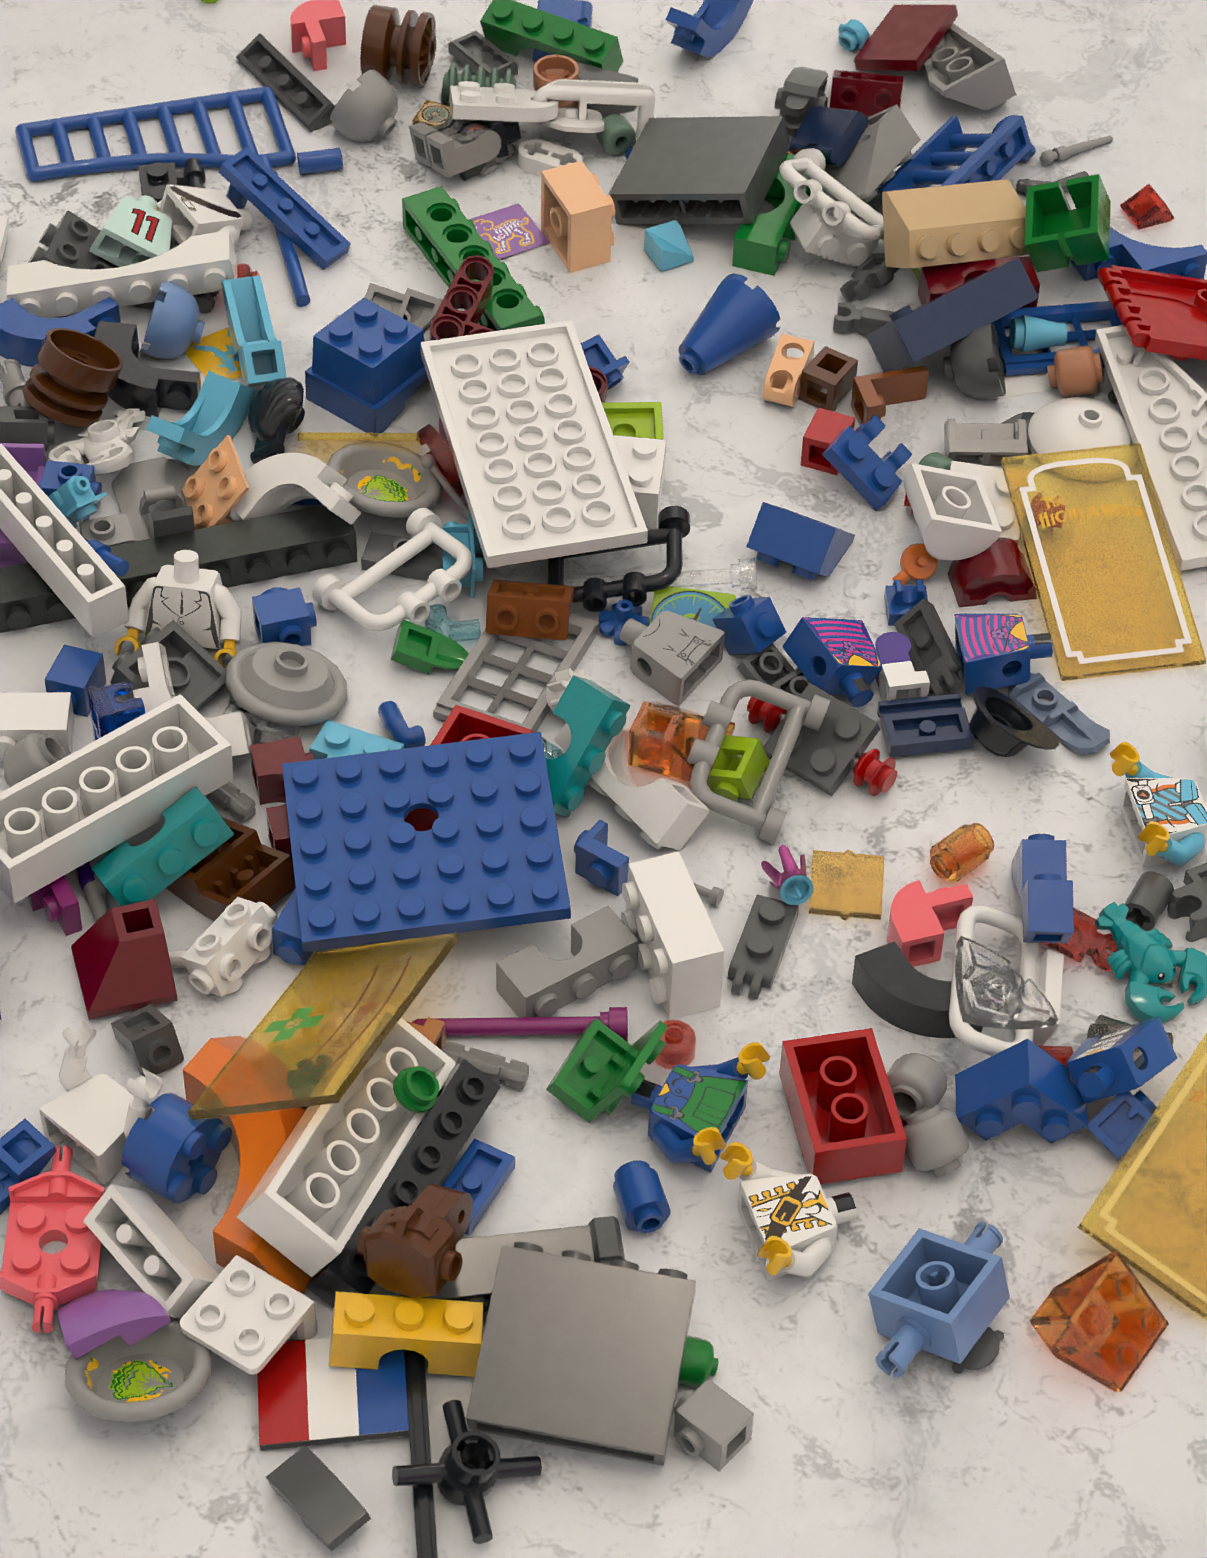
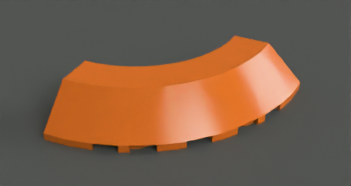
(257, 1142)

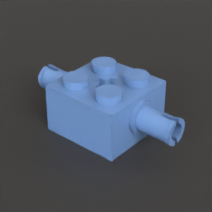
(938, 1297)

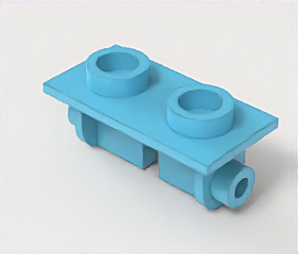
(76, 499)
(467, 536)

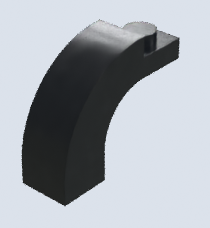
(143, 385)
(902, 993)

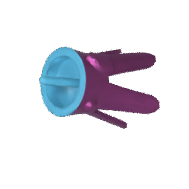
(793, 882)

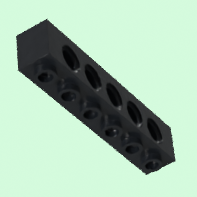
(421, 1163)

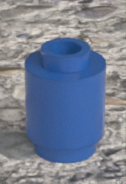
(640, 1197)

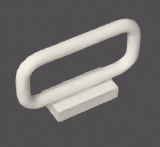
(1043, 971)

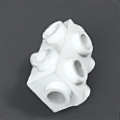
(228, 948)

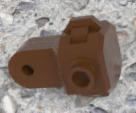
(415, 1245)

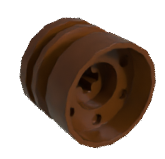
(398, 45)
(72, 377)

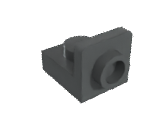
(150, 1039)

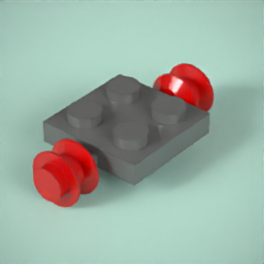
(831, 753)

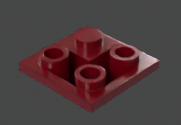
(124, 961)

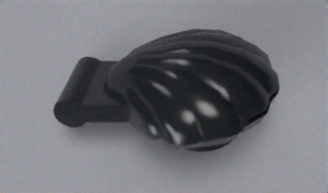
(273, 414)

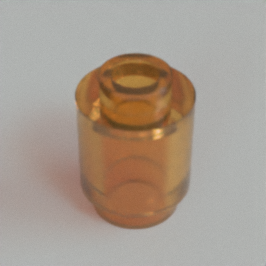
(961, 852)

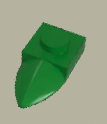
(426, 649)

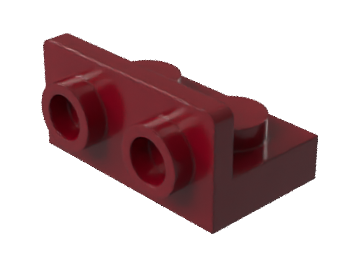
(865, 91)

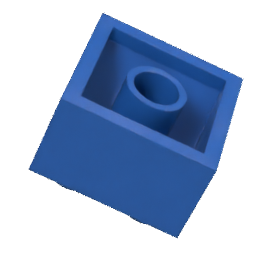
(798, 541)

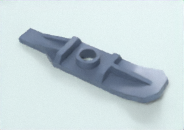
(1059, 715)

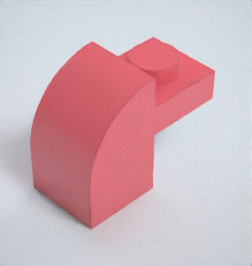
(316, 27)
(920, 920)

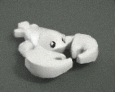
(103, 443)

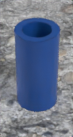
(319, 160)

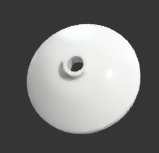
(1075, 426)

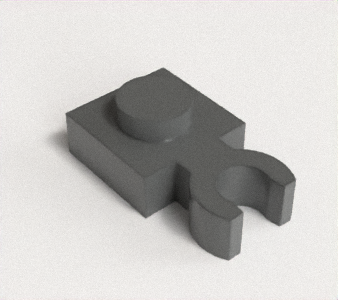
(868, 276)

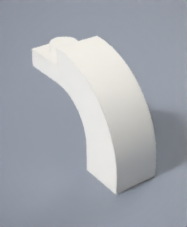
(290, 478)
(155, 671)

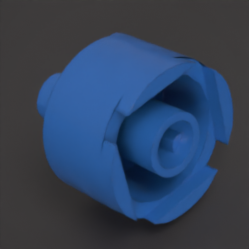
(173, 1151)

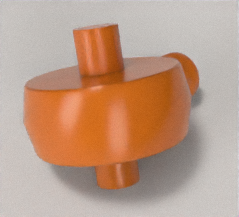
(916, 564)

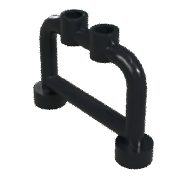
(672, 527)

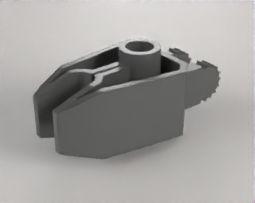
(801, 92)

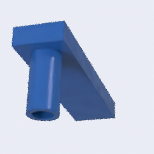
(256, 182)

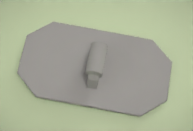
(149, 488)

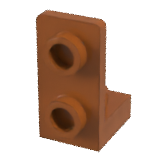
(876, 390)

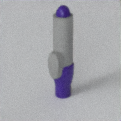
(93, 890)

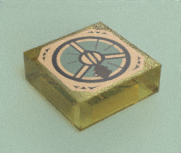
(432, 113)

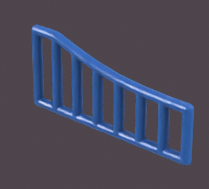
(164, 111)

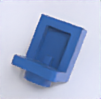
(601, 358)
(599, 862)

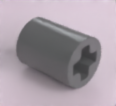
(1148, 899)

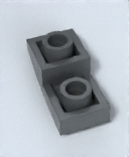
(773, 669)
(318, 1498)

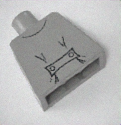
(673, 653)

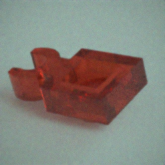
(1087, 941)

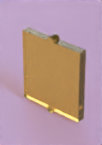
(847, 885)

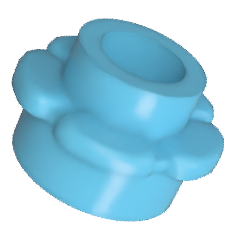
(853, 35)

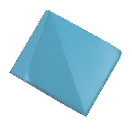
(667, 245)

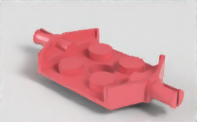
(46, 1211)

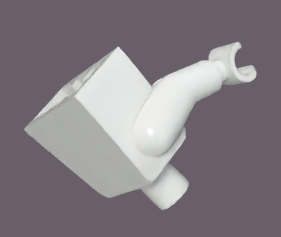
(95, 1110)

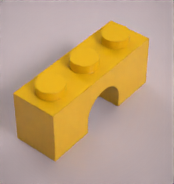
(439, 1329)

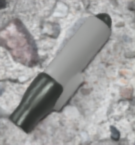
(488, 167)

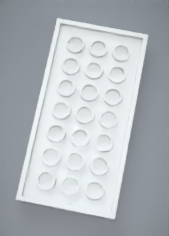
(532, 444)

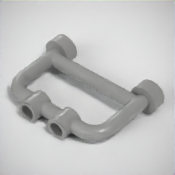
(704, 752)

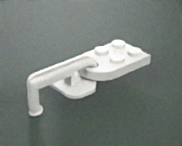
(541, 106)

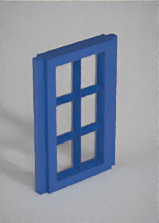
(1066, 313)

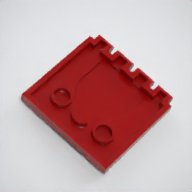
(1159, 310)

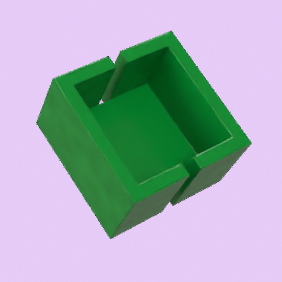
(1062, 235)

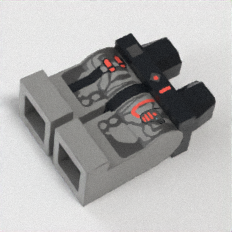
(462, 143)

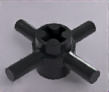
(467, 1470)

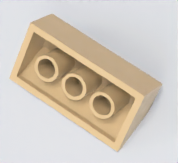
(953, 224)

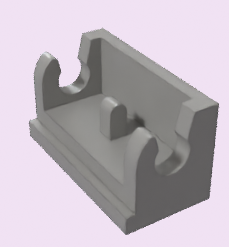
(984, 442)

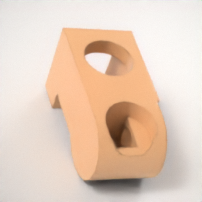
(784, 373)

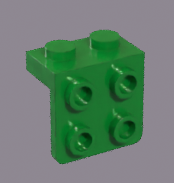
(604, 1069)

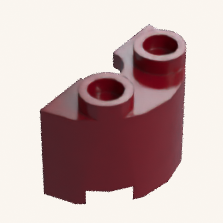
(992, 573)

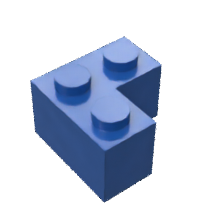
(1019, 1088)

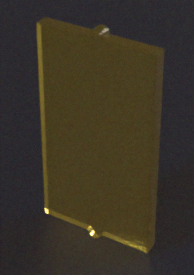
(356, 437)

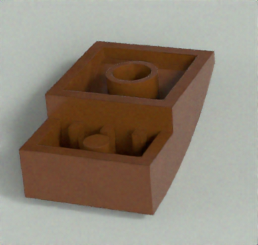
(234, 870)

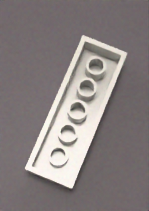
(106, 794)
(341, 1156)

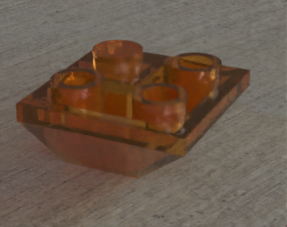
(664, 737)
(1101, 1322)

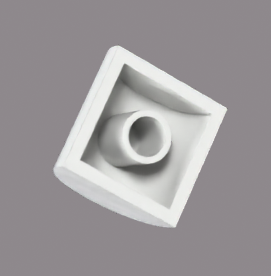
(951, 512)

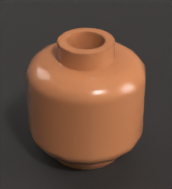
(1076, 371)

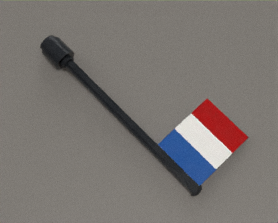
(324, 1404)

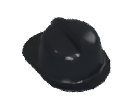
(1005, 726)

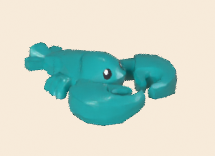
(1150, 961)

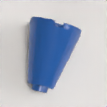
(728, 326)

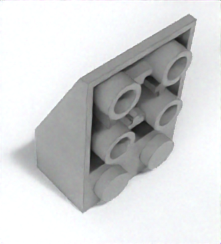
(879, 150)

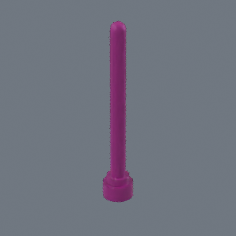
(615, 1019)

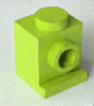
(737, 775)

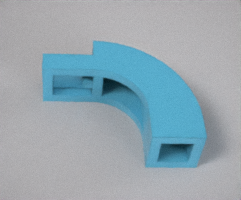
(215, 414)

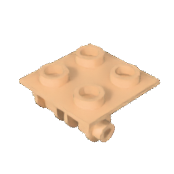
(216, 486)

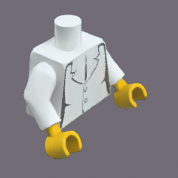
(192, 600)

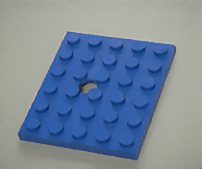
(378, 880)

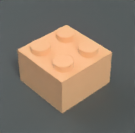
(576, 216)

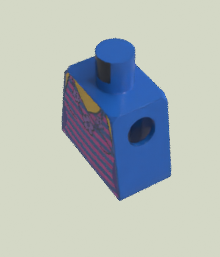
(996, 649)
(835, 656)

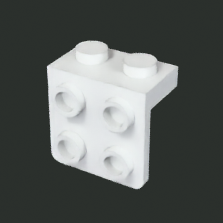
(248, 1316)

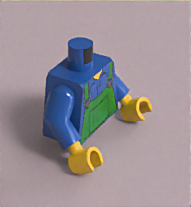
(699, 1106)

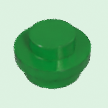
(416, 1089)

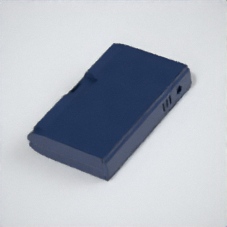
(831, 132)

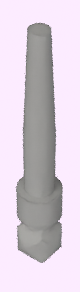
(1062, 153)

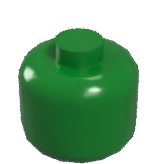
(697, 1362)

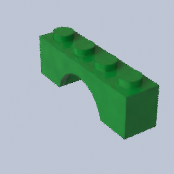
(519, 26)
(768, 239)

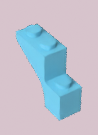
(252, 331)

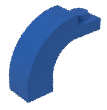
(709, 27)
(24, 332)

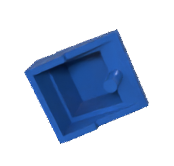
(365, 366)

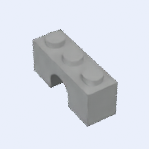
(541, 985)

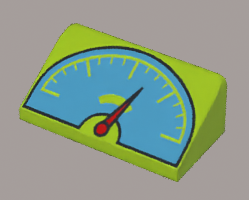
(691, 603)

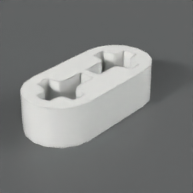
(540, 155)

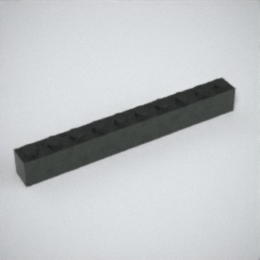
(237, 550)

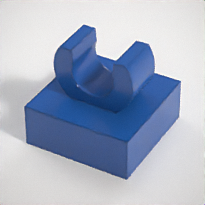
(902, 598)

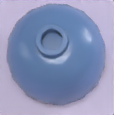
(172, 323)

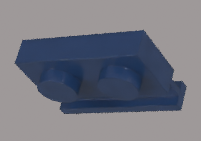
(925, 725)

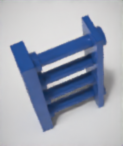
(991, 161)

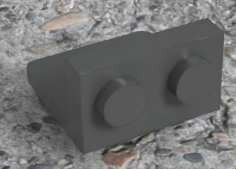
(70, 244)

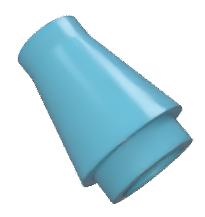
(1034, 333)

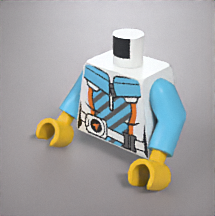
(1160, 811)

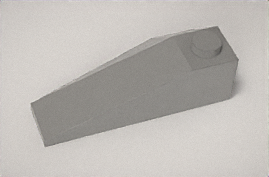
(969, 71)

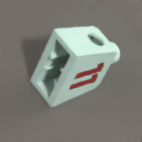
(133, 232)

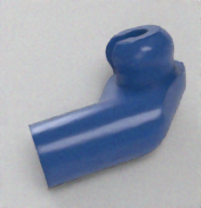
(398, 728)

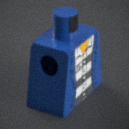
(1106, 1064)

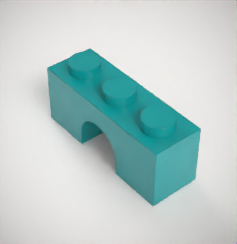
(593, 720)
(188, 836)

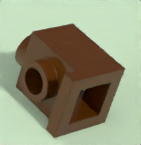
(827, 378)

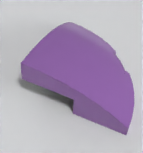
(106, 1314)

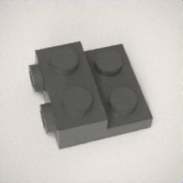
(191, 667)

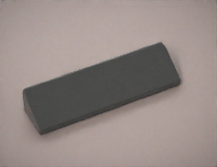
(288, 83)

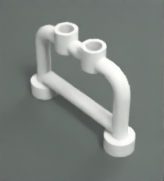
(811, 164)
(425, 530)

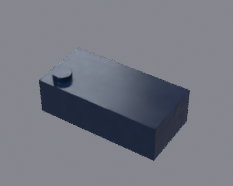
(951, 316)

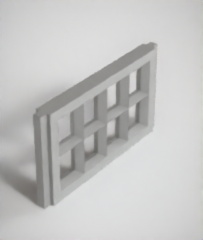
(579, 627)

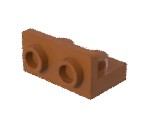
(529, 609)

